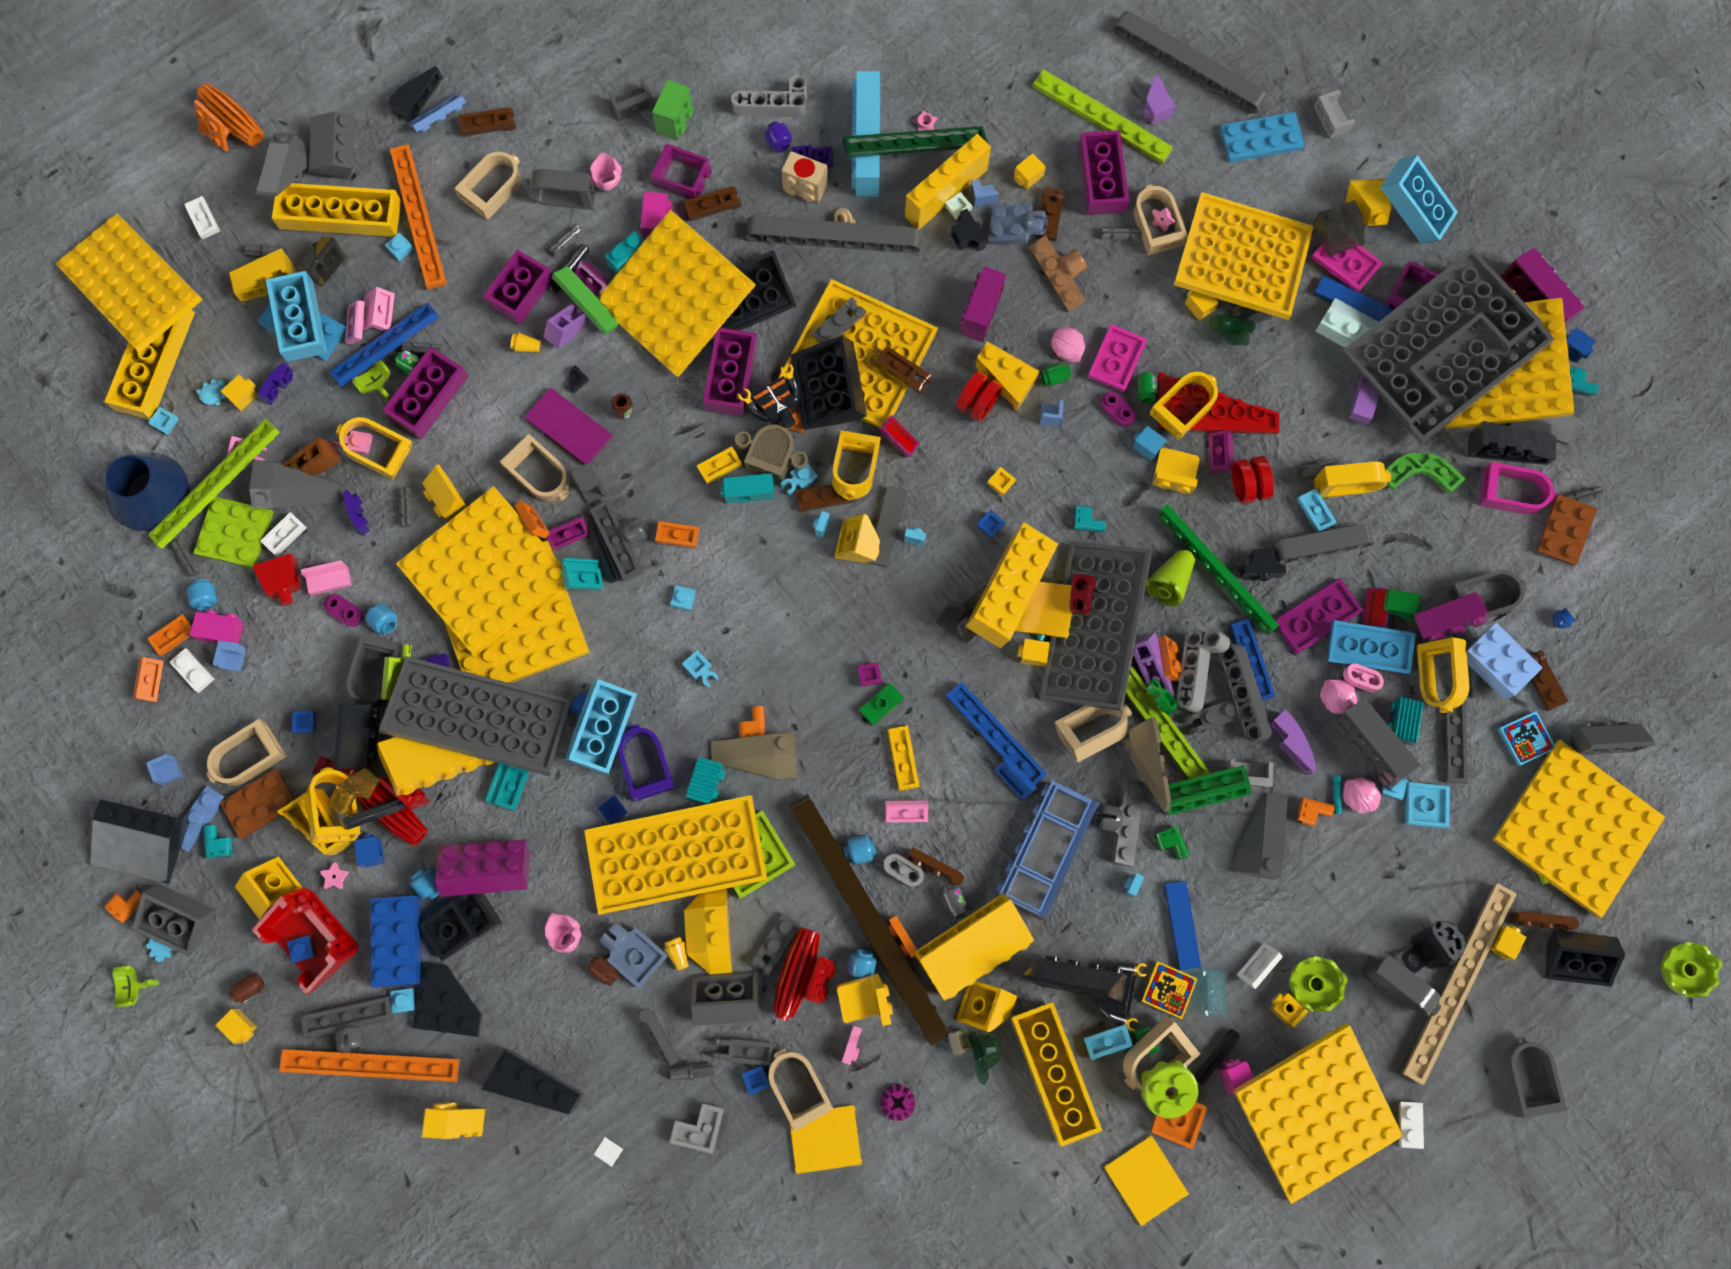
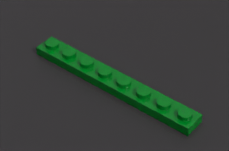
(1221, 574)

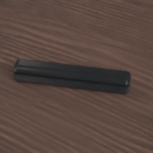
(578, 256)
(604, 554)
(373, 813)
(1216, 1056)

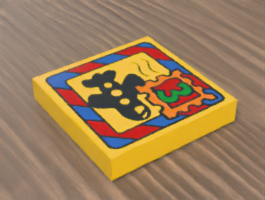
(1169, 990)

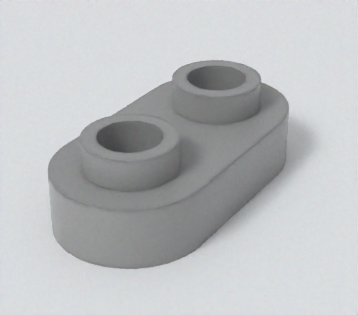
(904, 869)

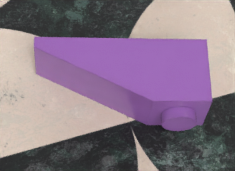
(565, 325)
(1149, 660)

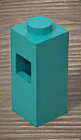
(748, 488)

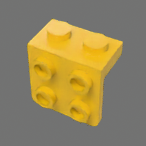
(1176, 471)
(864, 999)

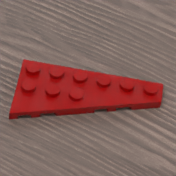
(1224, 415)

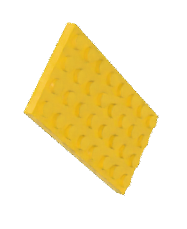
(128, 282)
(675, 855)

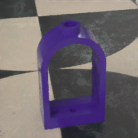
(653, 788)

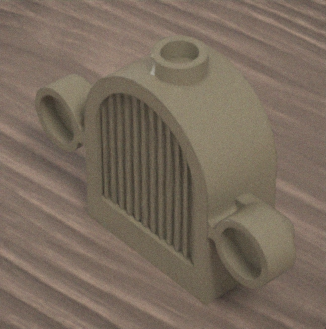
(771, 451)

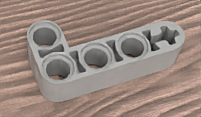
(741, 99)
(1190, 694)

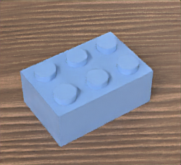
(1501, 661)

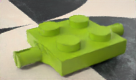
(391, 672)

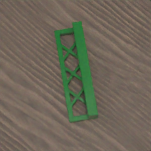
(1208, 789)

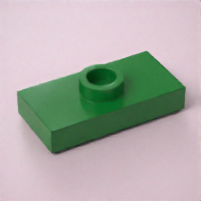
(881, 704)

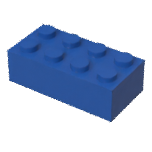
(396, 941)

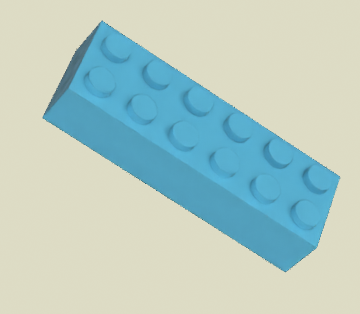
(866, 122)

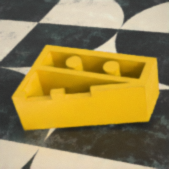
(250, 279)
(1009, 371)
(297, 814)
(450, 1122)

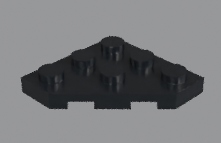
(445, 1004)

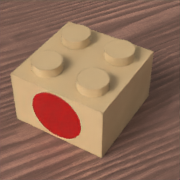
(804, 177)

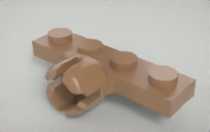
(1061, 271)

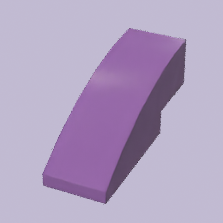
(1363, 402)
(1294, 741)

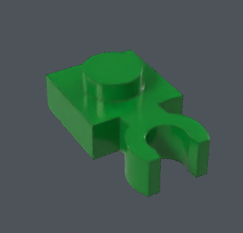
(1163, 698)

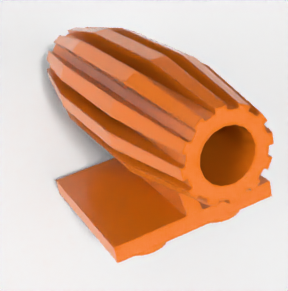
(223, 115)

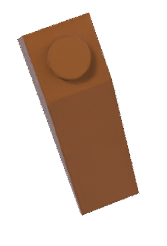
(315, 457)

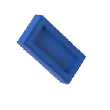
(1015, 778)

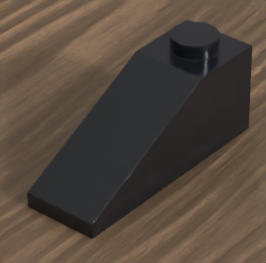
(413, 95)

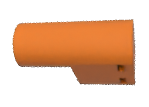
(756, 726)
(1310, 809)
(123, 908)

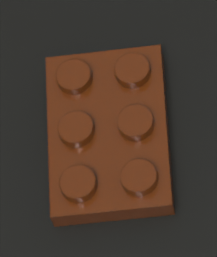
(1566, 530)
(257, 803)

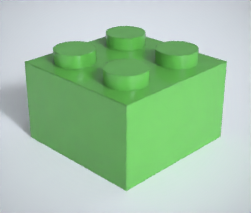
(673, 110)

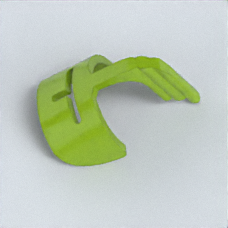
(376, 371)
(120, 978)

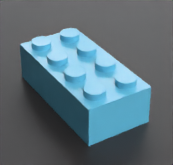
(1419, 199)
(296, 316)
(600, 726)

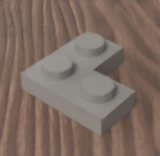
(699, 1136)

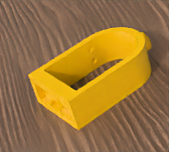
(1168, 420)
(858, 443)
(397, 457)
(1351, 479)
(1460, 678)
(334, 833)

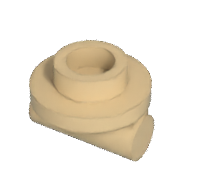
(843, 215)

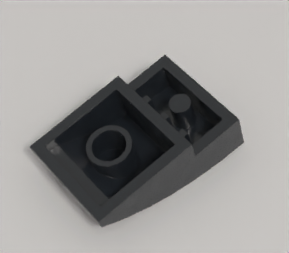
(459, 924)

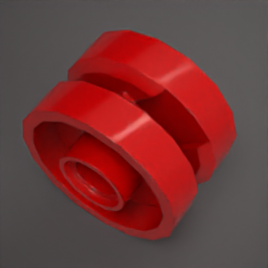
(979, 396)
(1252, 479)

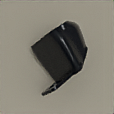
(1436, 946)

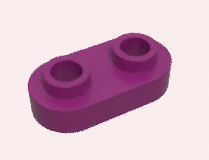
(1116, 409)
(342, 610)

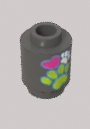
(953, 901)

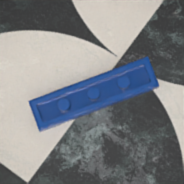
(1330, 289)
(1243, 634)
(1182, 925)

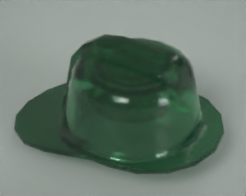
(1233, 328)
(985, 1054)

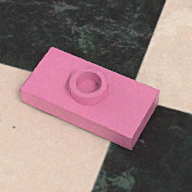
(354, 322)
(906, 811)

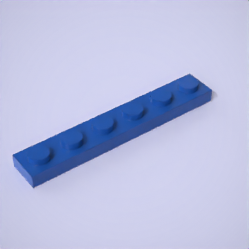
(384, 344)
(994, 732)

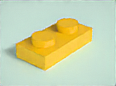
(719, 465)

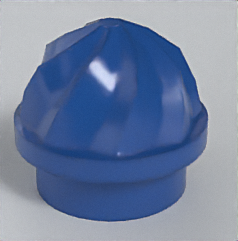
(1563, 619)

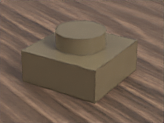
(960, 1042)

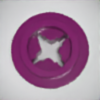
(897, 1113)

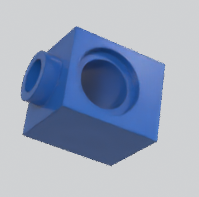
(1579, 345)
(369, 851)

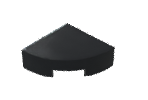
(577, 379)

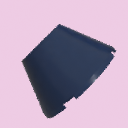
(163, 493)

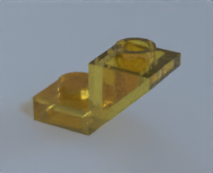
(359, 785)

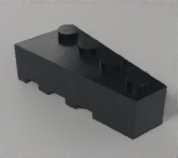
(1511, 444)
(527, 1082)

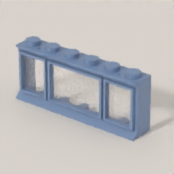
(1047, 849)

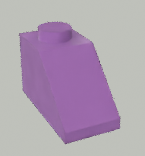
(1158, 103)

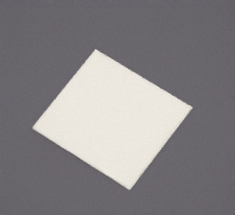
(608, 1151)

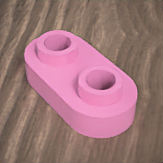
(1360, 676)

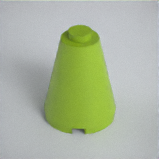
(1172, 579)

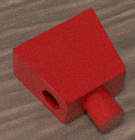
(279, 577)

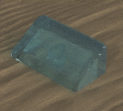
(1215, 993)

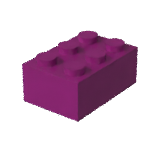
(518, 287)
(982, 303)
(1452, 617)

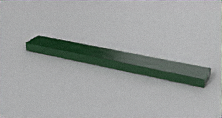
(909, 141)

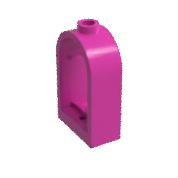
(1489, 488)

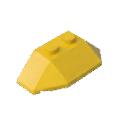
(709, 932)

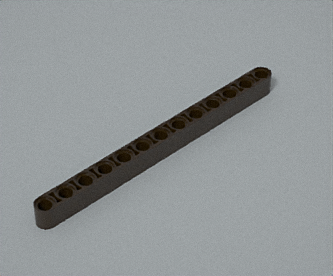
(869, 920)

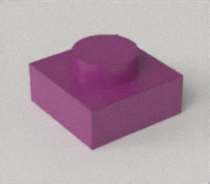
(869, 674)

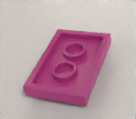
(1350, 267)
(1117, 358)

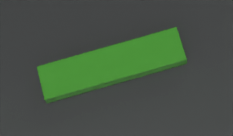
(585, 300)

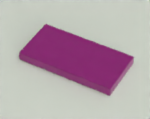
(568, 426)
(1313, 617)

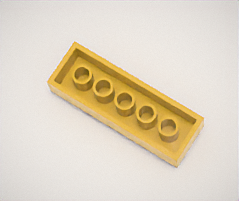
(337, 210)
(145, 374)
(1012, 585)
(1055, 1074)

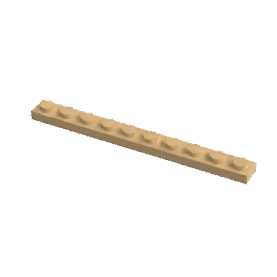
(1459, 984)

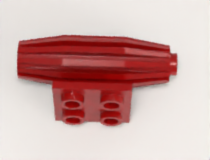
(401, 823)
(802, 975)

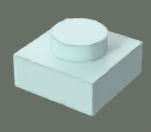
(957, 204)

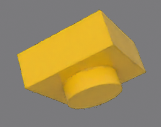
(1001, 481)

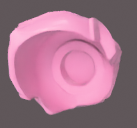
(605, 172)
(1068, 344)
(1338, 696)
(1361, 795)
(562, 933)

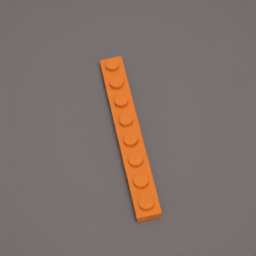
(418, 217)
(369, 1065)

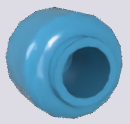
(201, 595)
(381, 619)
(860, 849)
(424, 883)
(860, 964)

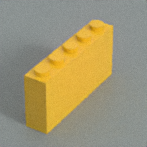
(947, 181)
(419, 765)
(974, 946)

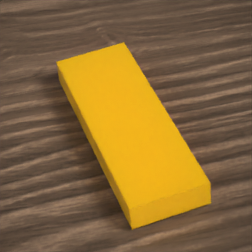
(903, 758)

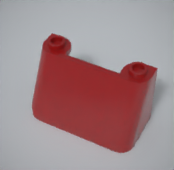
(302, 915)

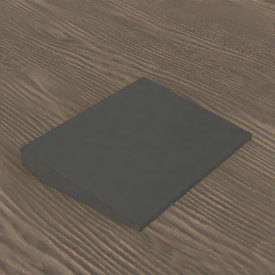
(1448, 346)

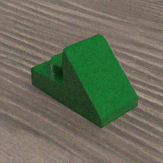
(1402, 604)

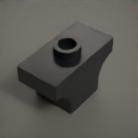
(968, 232)
(1263, 566)

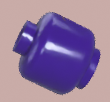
(778, 137)

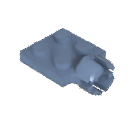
(1015, 223)
(633, 954)

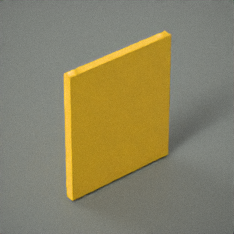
(1047, 611)
(827, 1142)
(1146, 1180)

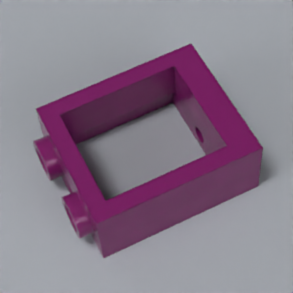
(663, 164)
(1413, 271)

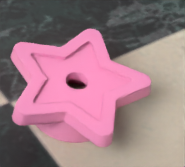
(925, 117)
(1166, 215)
(340, 876)

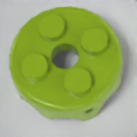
(1704, 967)
(1332, 981)
(1162, 1077)

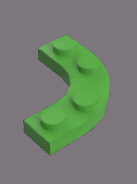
(1424, 464)

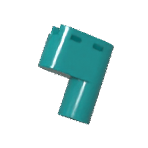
(1579, 383)
(1084, 521)
(216, 847)

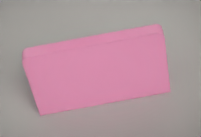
(378, 309)
(327, 577)

